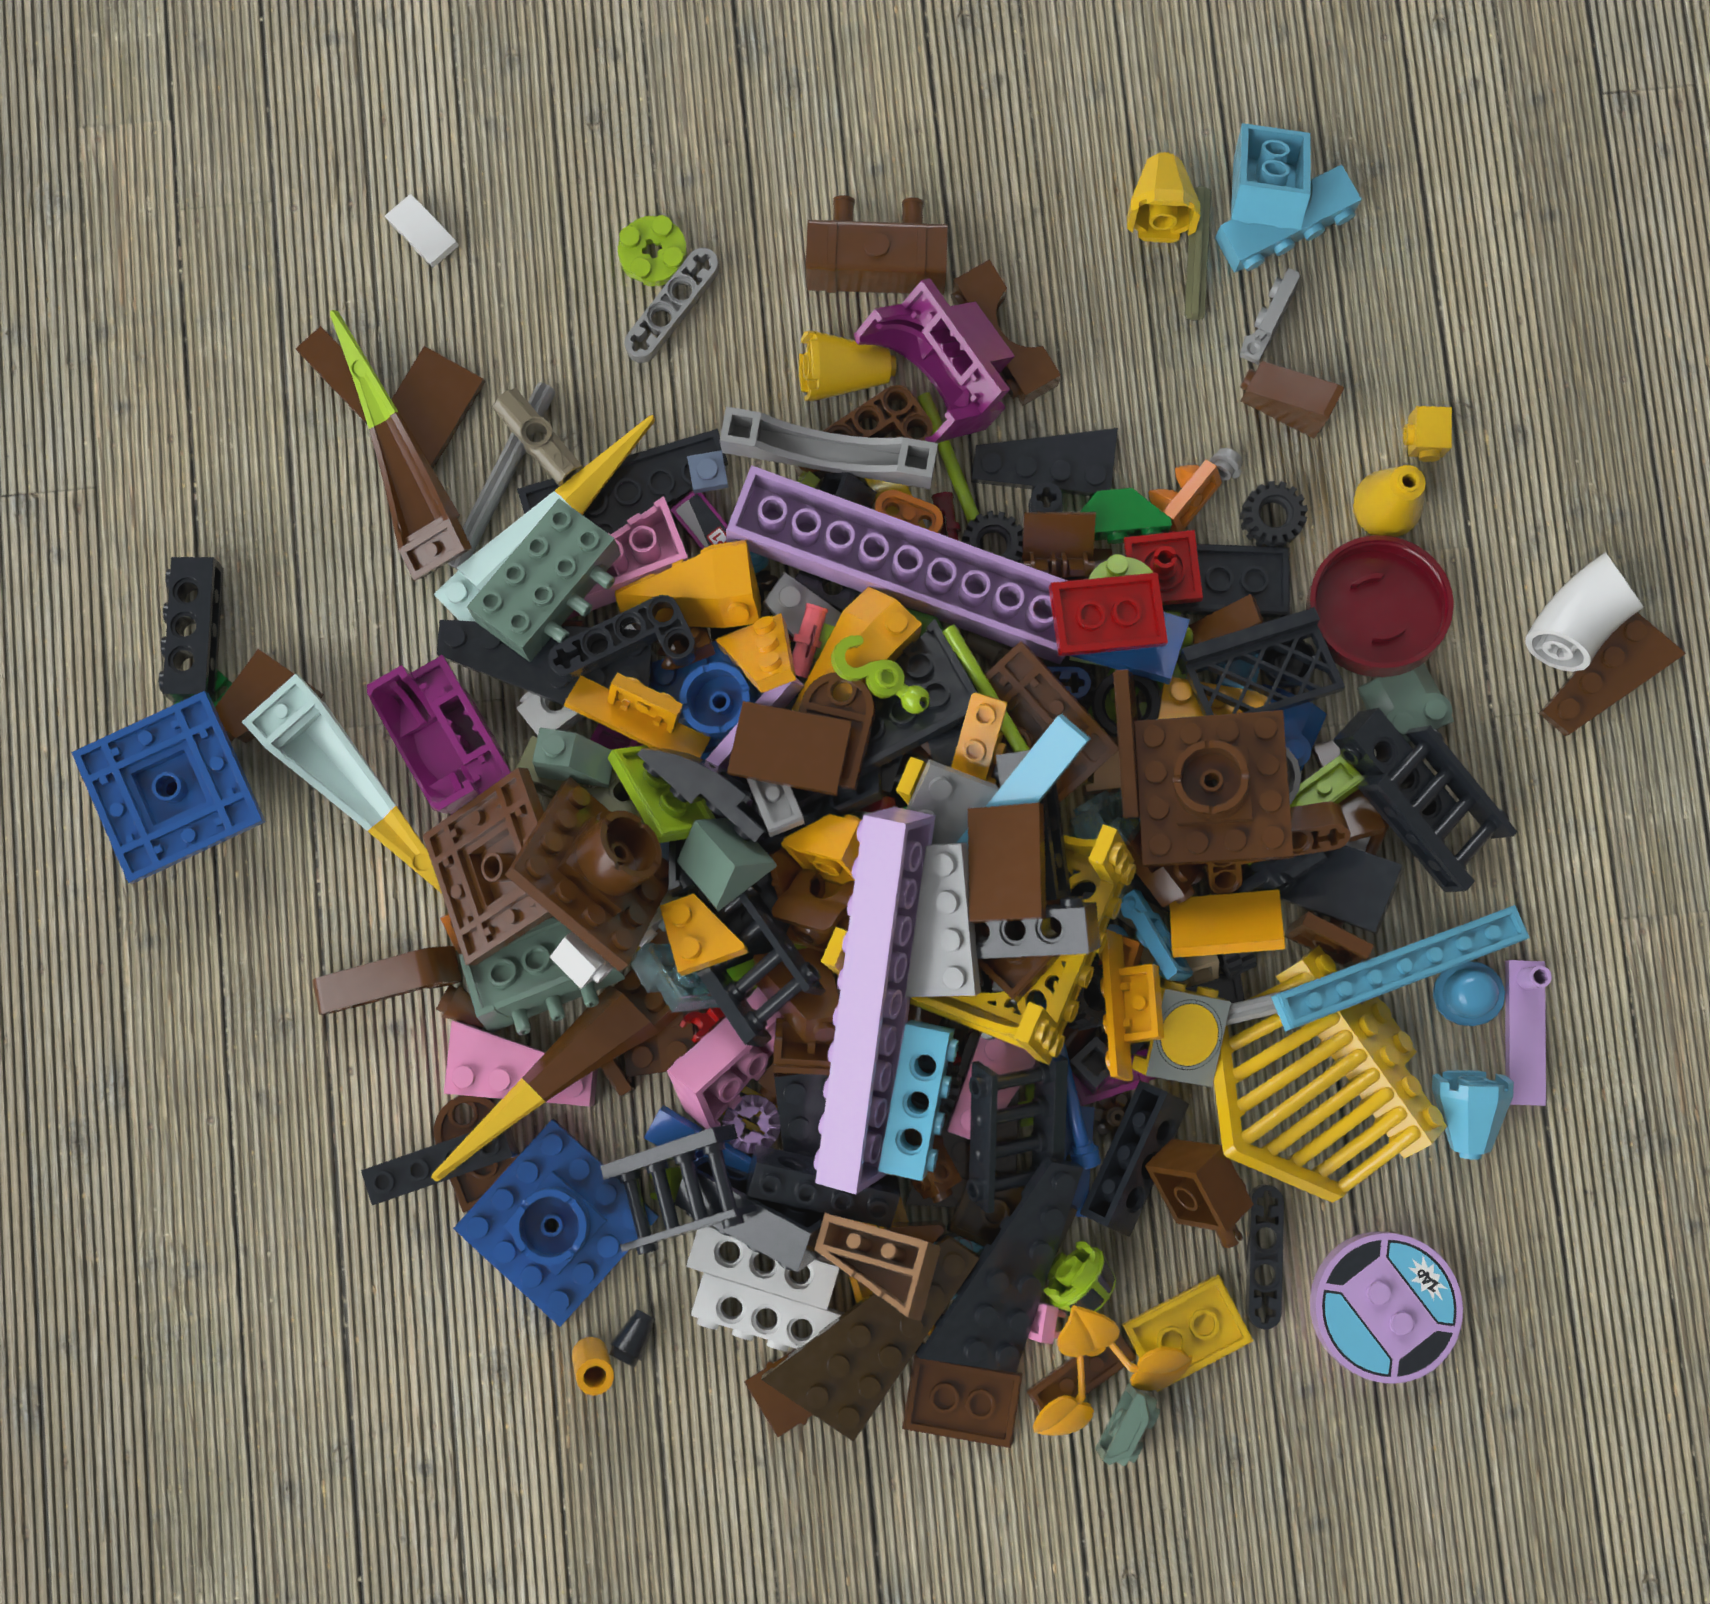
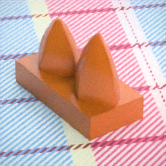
(1197, 487)

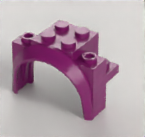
(952, 348)
(438, 733)

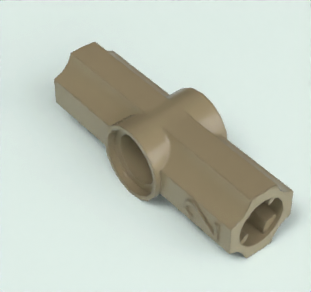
(524, 422)

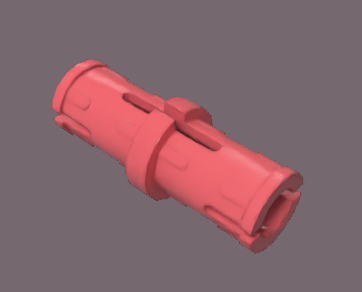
(808, 639)

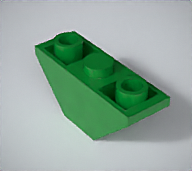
(1125, 514)

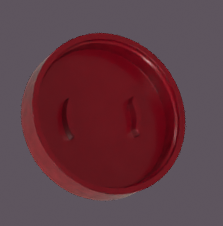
(1381, 605)

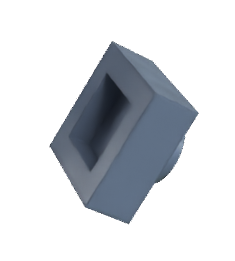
(707, 472)

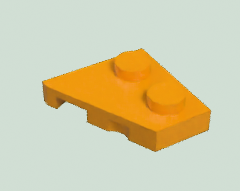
(698, 935)

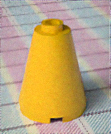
(841, 366)
(1390, 501)

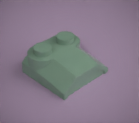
(1408, 700)
(1126, 1427)

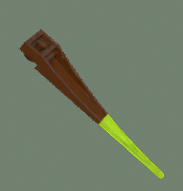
(419, 506)

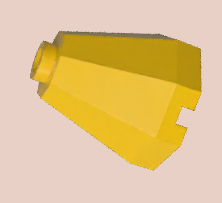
(1163, 201)

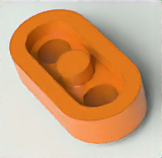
(910, 509)

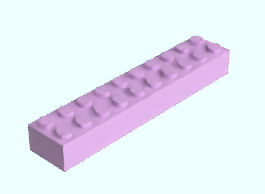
(896, 558)
(872, 996)

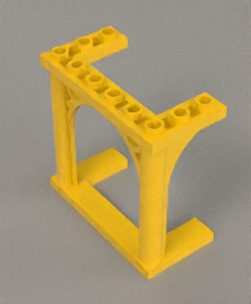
(1036, 1030)

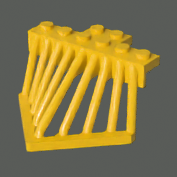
(1367, 1051)

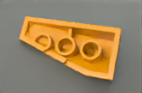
(710, 589)
(885, 632)

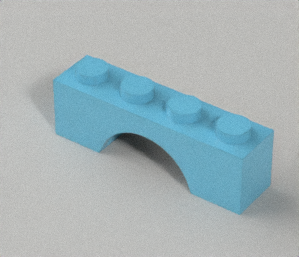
(1331, 201)

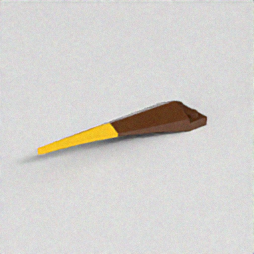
(600, 1034)

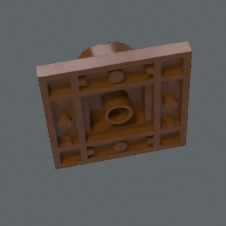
(1035, 702)
(1231, 822)
(471, 860)
(594, 872)

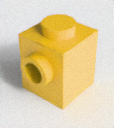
(1428, 433)

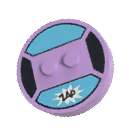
(1386, 1307)

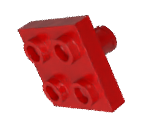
(1174, 559)

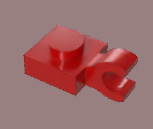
(704, 1021)

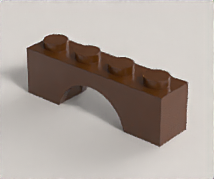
(1032, 369)

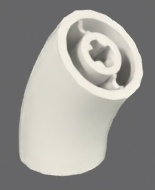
(1582, 616)

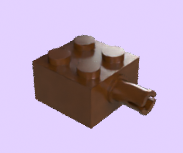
(1201, 1187)

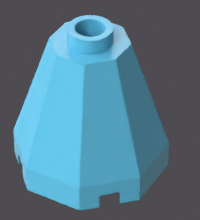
(1472, 1109)

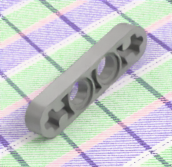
(667, 302)

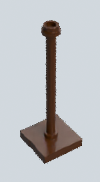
(1336, 942)

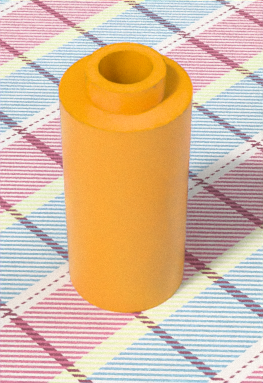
(592, 1366)

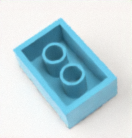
(1271, 176)

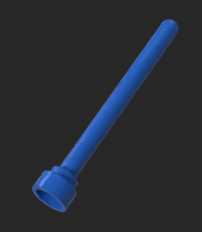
(1083, 1149)

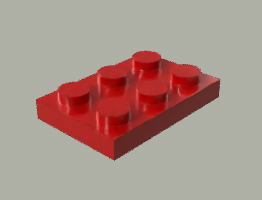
(1108, 614)

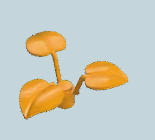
(1089, 1335)

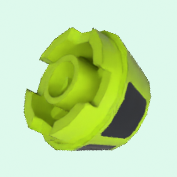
(1080, 1279)

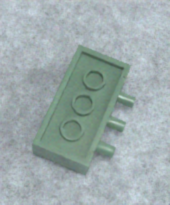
(546, 581)
(526, 981)

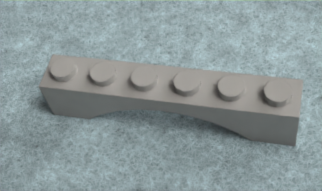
(774, 440)

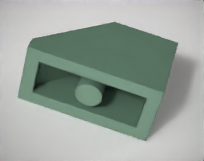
(571, 755)

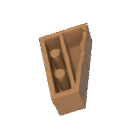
(882, 1260)

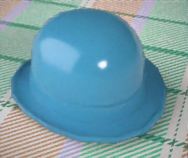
(1469, 994)

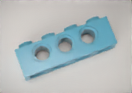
(897, 1154)

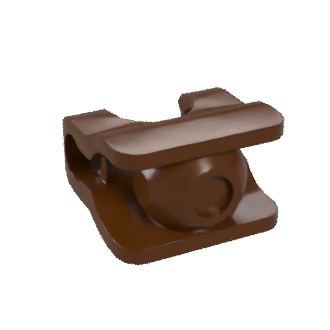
(810, 915)

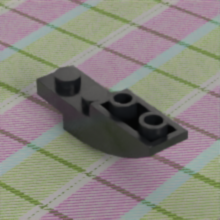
(697, 778)

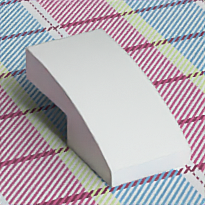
(421, 230)

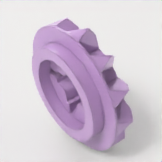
(768, 1122)

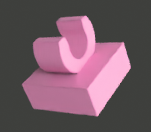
(1045, 1323)

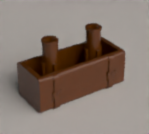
(875, 255)

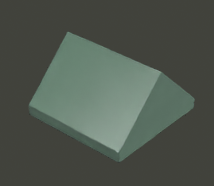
(722, 860)

